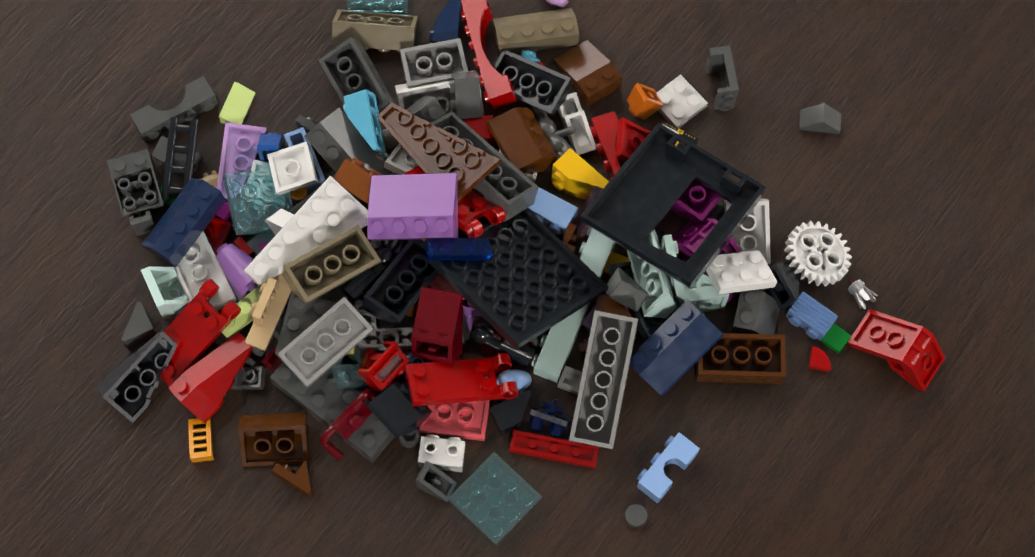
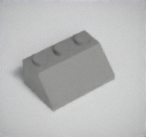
(432, 62)

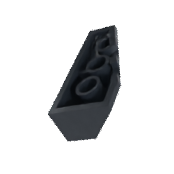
(134, 380)

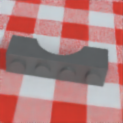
(154, 122)

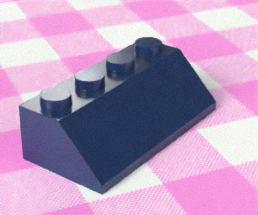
(184, 221)
(675, 347)

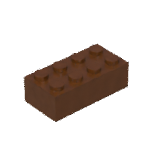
(744, 360)

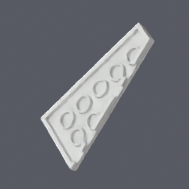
(319, 220)

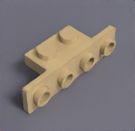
(268, 311)

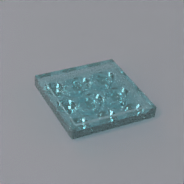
(253, 200)
(494, 498)

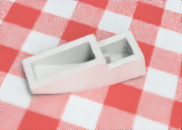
(573, 115)

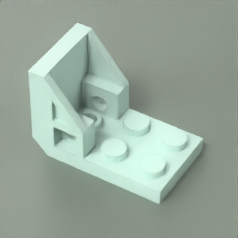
(166, 291)
(701, 294)

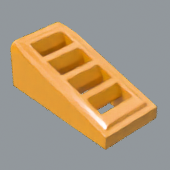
(204, 455)

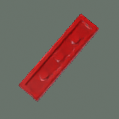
(553, 449)

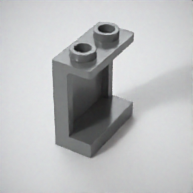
(721, 61)

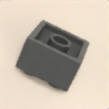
(755, 313)

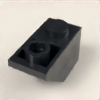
(510, 413)

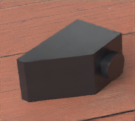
(787, 285)

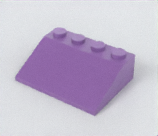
(413, 207)

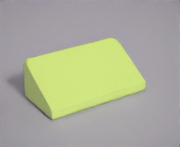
(236, 104)

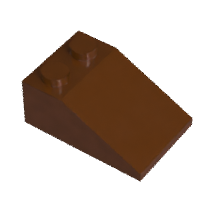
(590, 72)

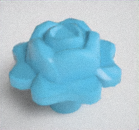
(530, 55)

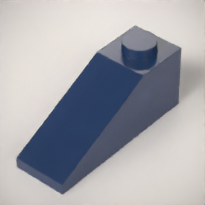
(447, 24)

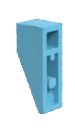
(362, 112)

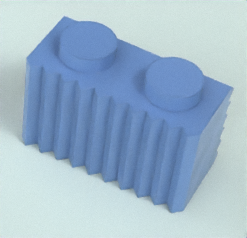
(811, 316)

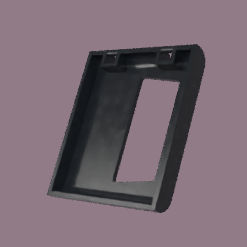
(649, 188)

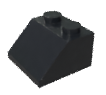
(396, 411)

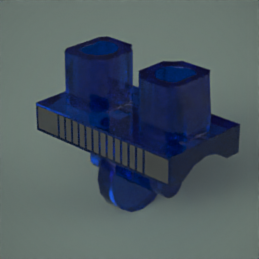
(558, 423)

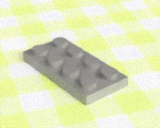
(325, 342)

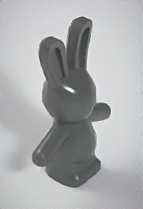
(555, 137)

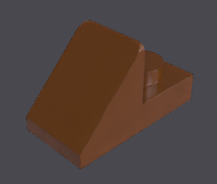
(299, 481)

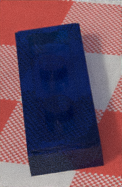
(458, 249)

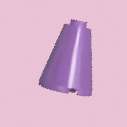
(233, 263)

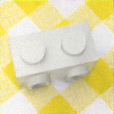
(442, 453)

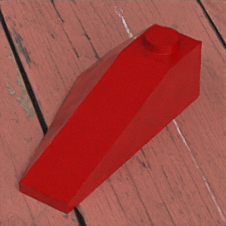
(207, 381)

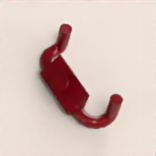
(348, 422)

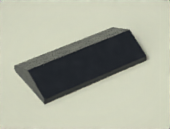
(533, 82)

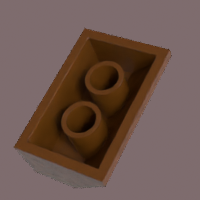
(522, 140)
(273, 439)

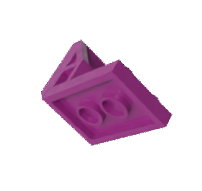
(692, 236)

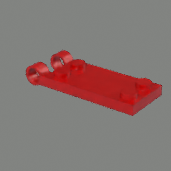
(468, 220)
(195, 331)
(459, 382)

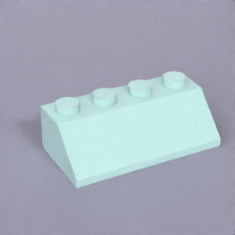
(656, 283)

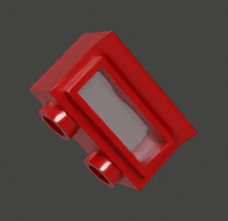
(385, 367)

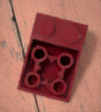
(438, 325)

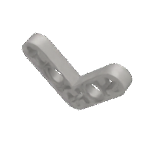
(404, 345)

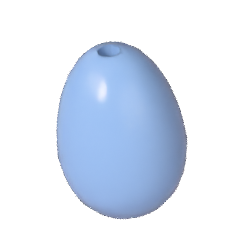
(521, 377)

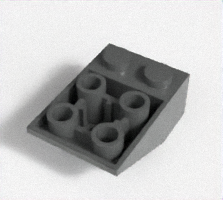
(135, 182)

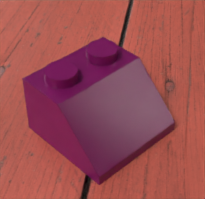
(696, 202)

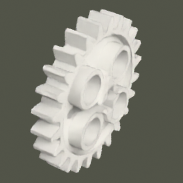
(822, 250)

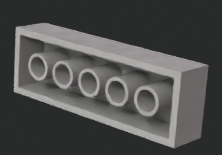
(603, 379)

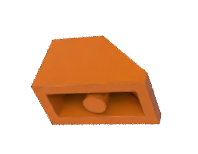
(643, 101)

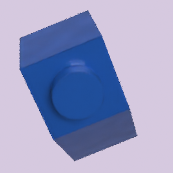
(268, 144)

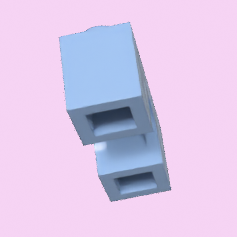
(678, 451)

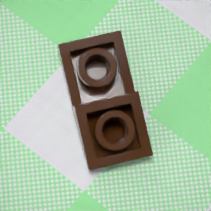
(570, 237)

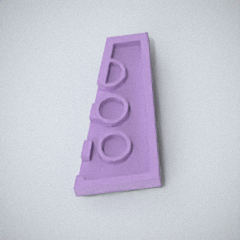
(238, 150)

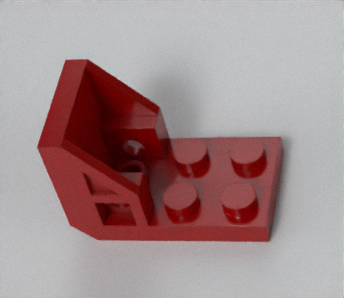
(905, 345)

